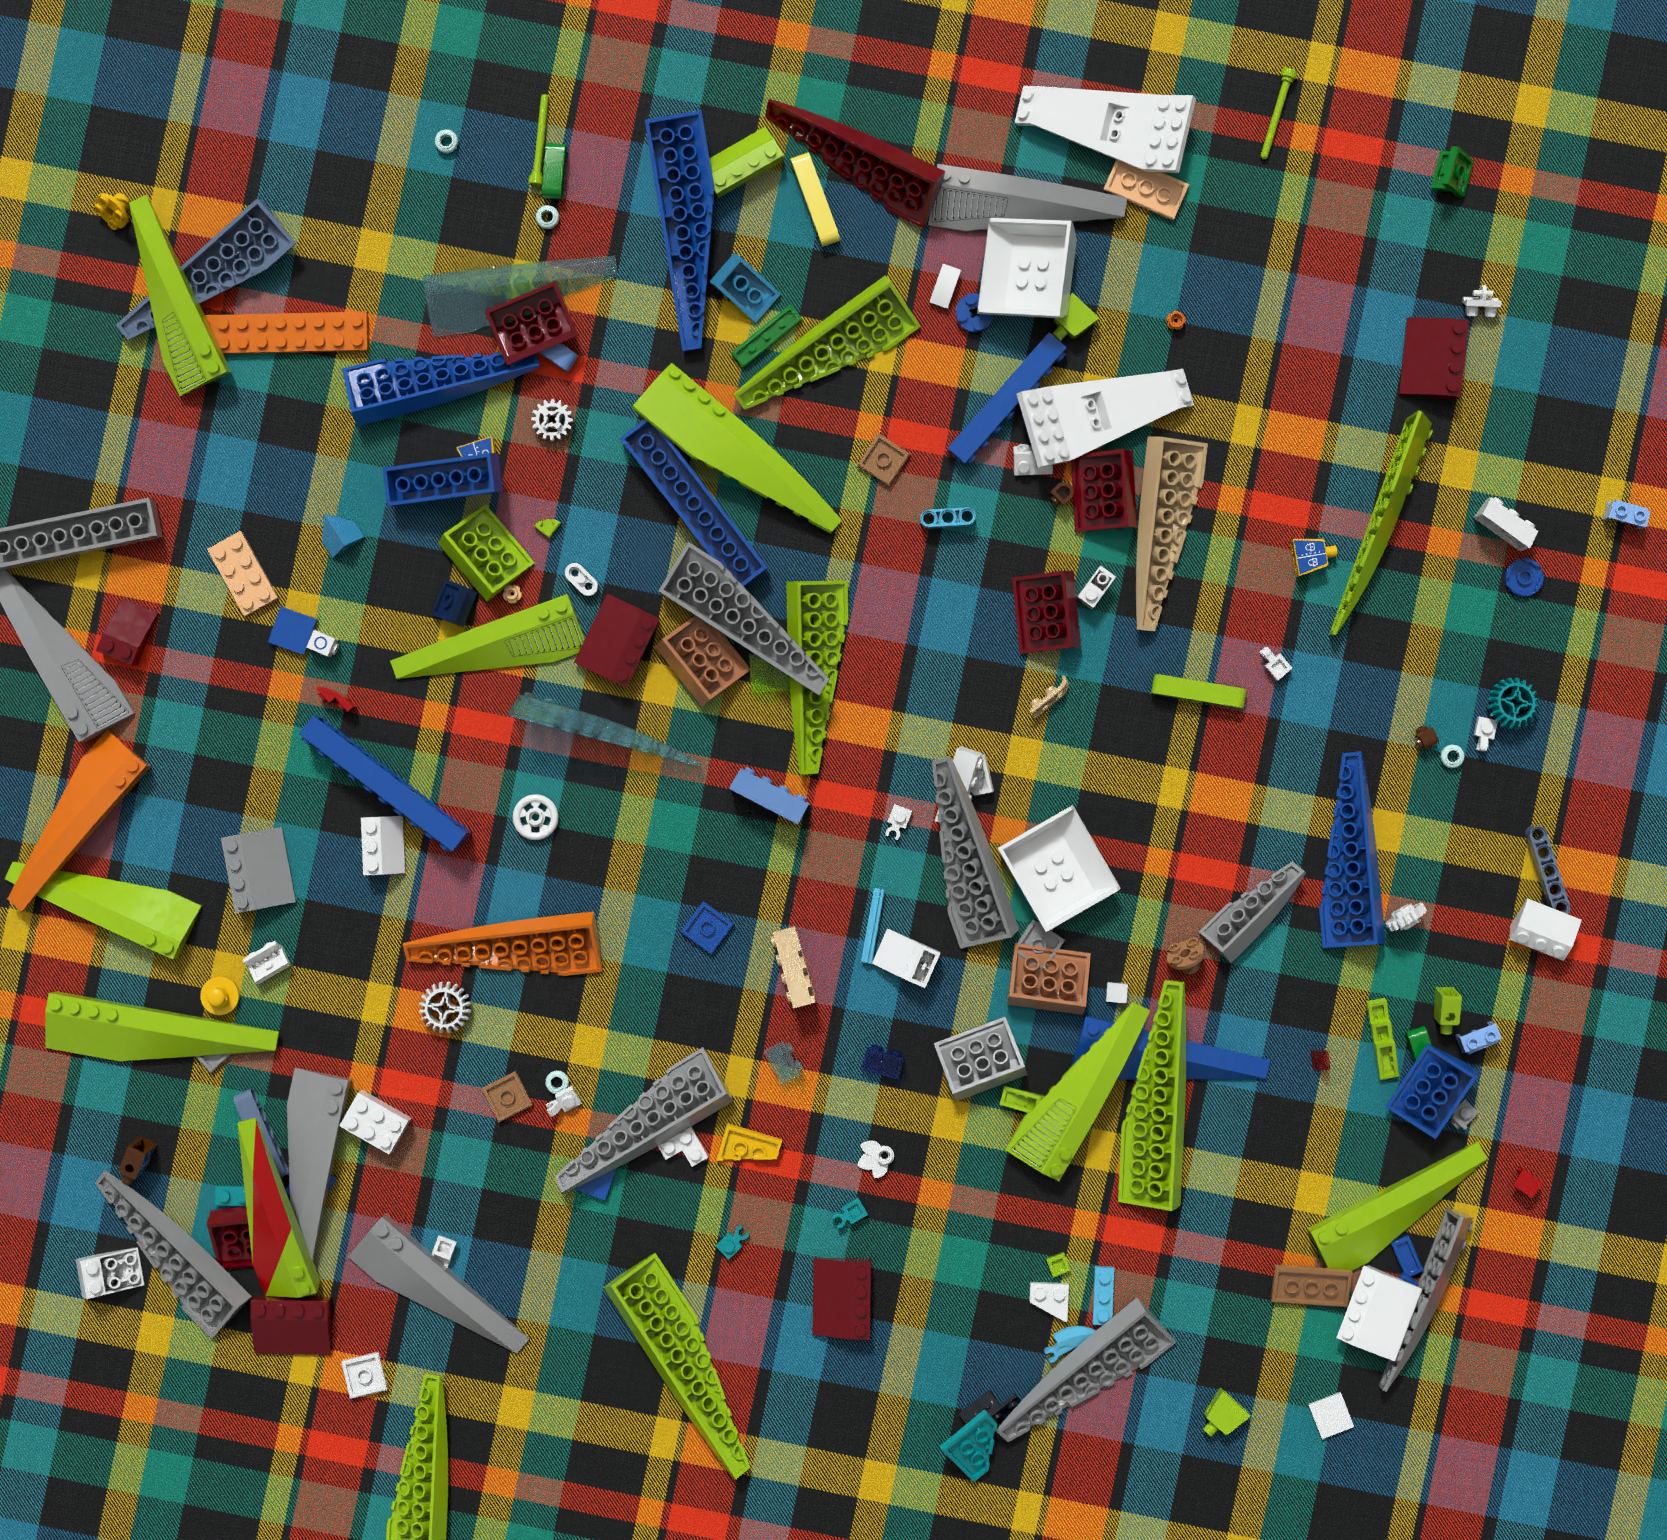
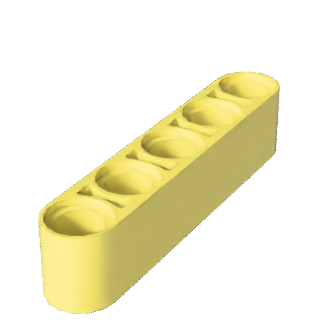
(815, 199)

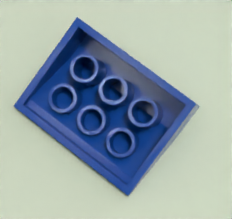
(1432, 1090)

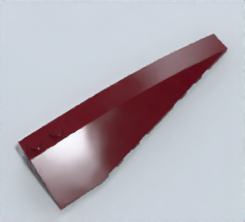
(886, 172)

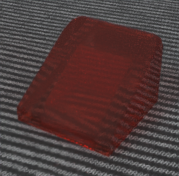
(1320, 1059)

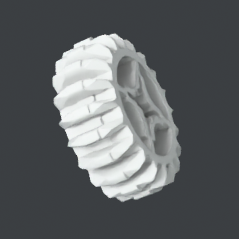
(444, 1015)

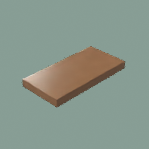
(1311, 1285)

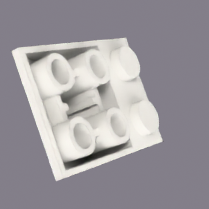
(906, 958)
(109, 1272)

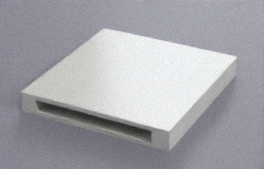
(1331, 1415)

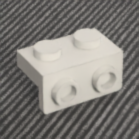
(1026, 463)
(267, 961)

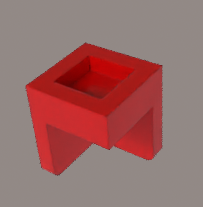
(1527, 1183)

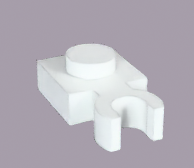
(899, 818)

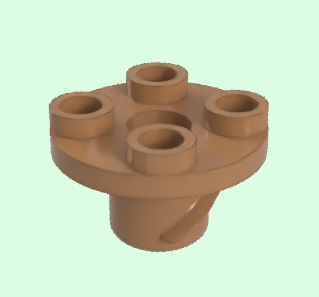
(1186, 955)

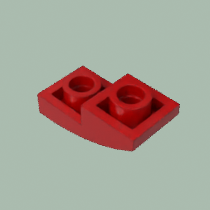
(331, 696)

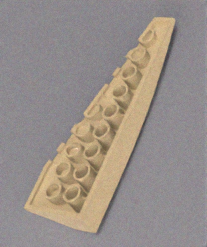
(1169, 490)

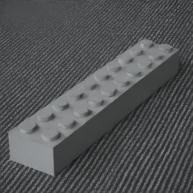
(79, 533)

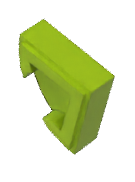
(548, 526)

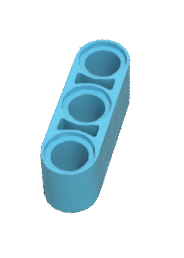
(955, 512)

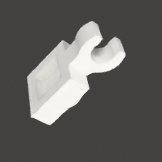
(1276, 664)
(1485, 730)
(564, 1100)

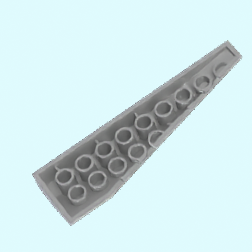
(669, 1107)

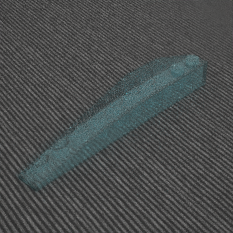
(460, 297)
(590, 725)

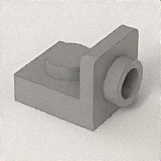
(1463, 1115)

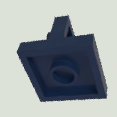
(454, 603)

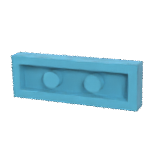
(1103, 1294)

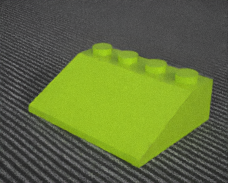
(485, 552)

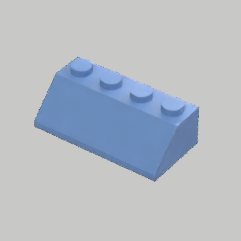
(769, 796)

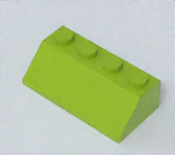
(744, 161)

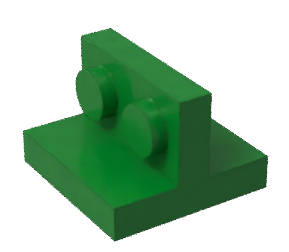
(1452, 171)

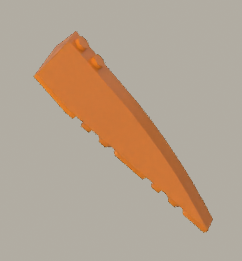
(92, 793)
(542, 944)

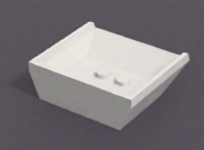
(1027, 268)
(1058, 868)

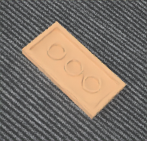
(1147, 189)

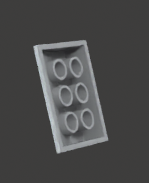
(258, 869)
(980, 1059)

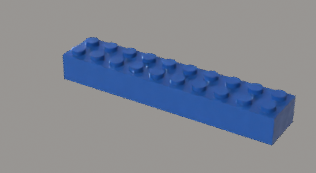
(693, 502)
(385, 783)

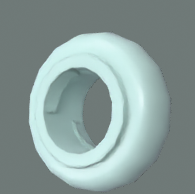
(446, 149)
(547, 225)
(1446, 750)
(560, 1074)

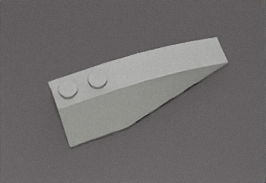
(1247, 917)

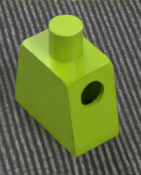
(1076, 321)
(1447, 1008)
(1224, 1414)

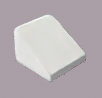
(1116, 992)

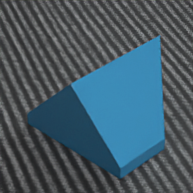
(339, 534)

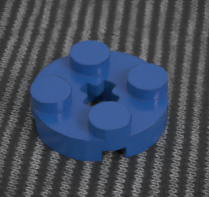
(964, 317)

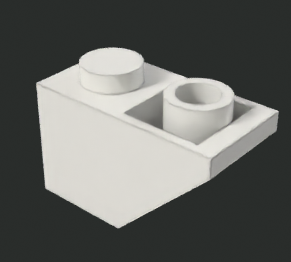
(1095, 587)

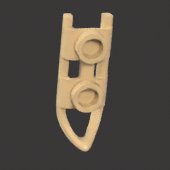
(1052, 695)

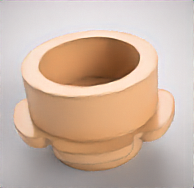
(517, 594)

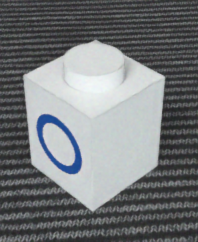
(323, 643)

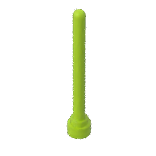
(1288, 76)
(536, 176)

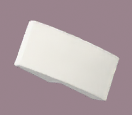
(945, 285)
(444, 1249)

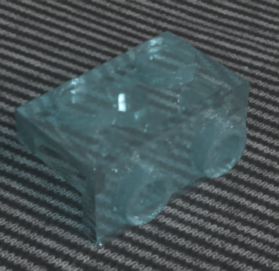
(783, 1062)

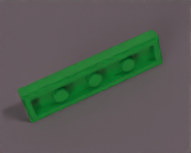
(766, 336)

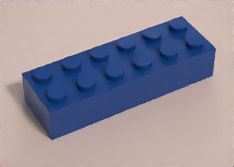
(442, 479)

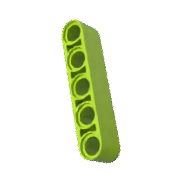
(1199, 691)

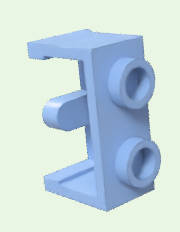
(1627, 513)
(1479, 1038)

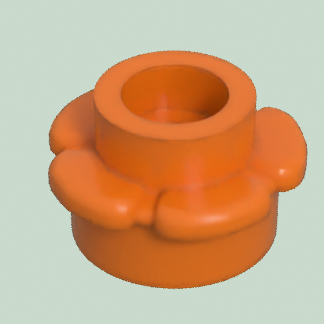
(1176, 325)

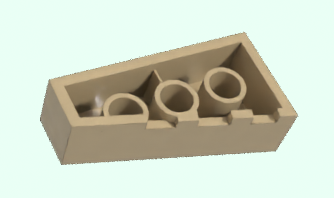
(794, 967)

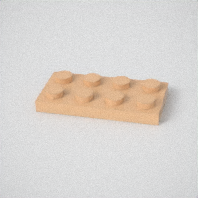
(243, 573)

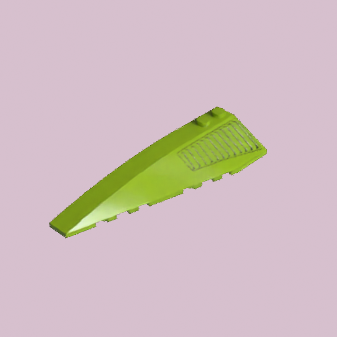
(181, 327)
(523, 638)
(1062, 1119)

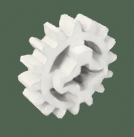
(546, 425)
(1406, 917)

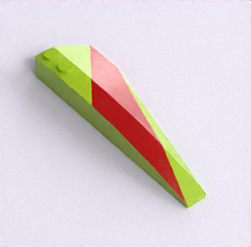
(275, 1236)

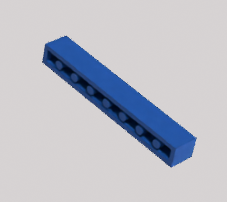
(1005, 399)

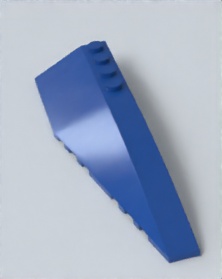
(686, 209)

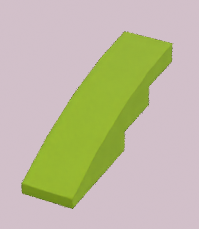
(1382, 1038)
(1019, 1099)

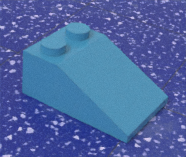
(745, 287)

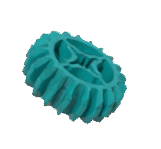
(1517, 689)

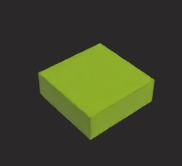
(1058, 1264)

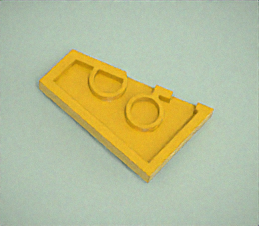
(748, 1144)

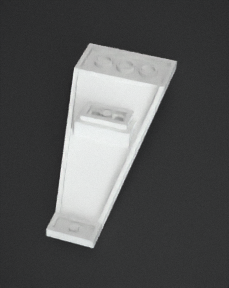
(1149, 131)
(1086, 415)

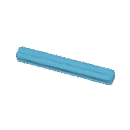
(872, 926)

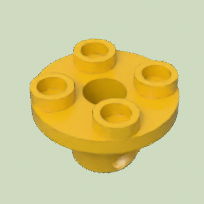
(112, 209)
(220, 995)

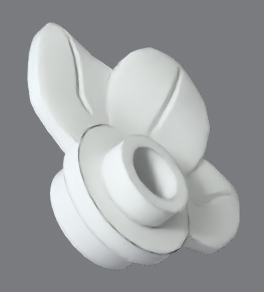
(872, 1158)

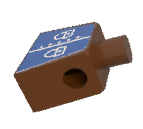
(136, 1159)

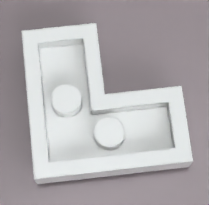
(688, 1143)

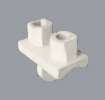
(1490, 304)

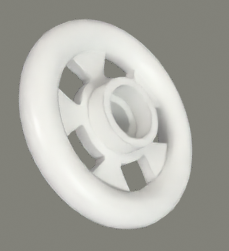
(545, 830)

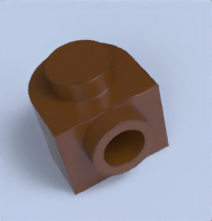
(1062, 493)
(1426, 737)

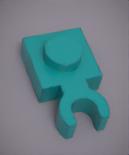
(852, 1211)
(730, 1243)

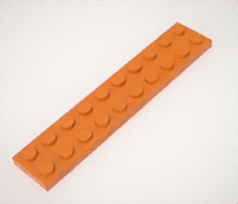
(290, 332)

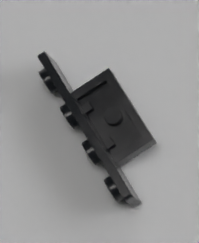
(991, 1405)

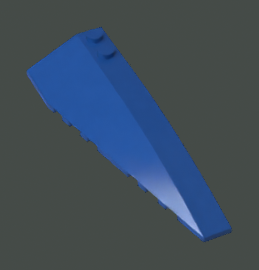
(403, 386)
(1352, 891)
(1201, 1059)

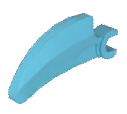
(1068, 1339)

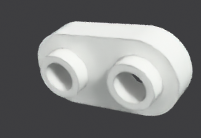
(582, 579)

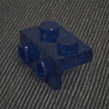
(882, 1062)

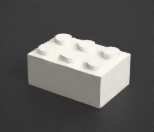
(375, 1122)

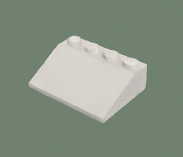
(1379, 1313)

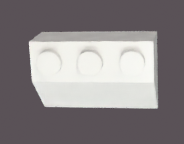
(1506, 524)
(383, 845)
(1544, 929)

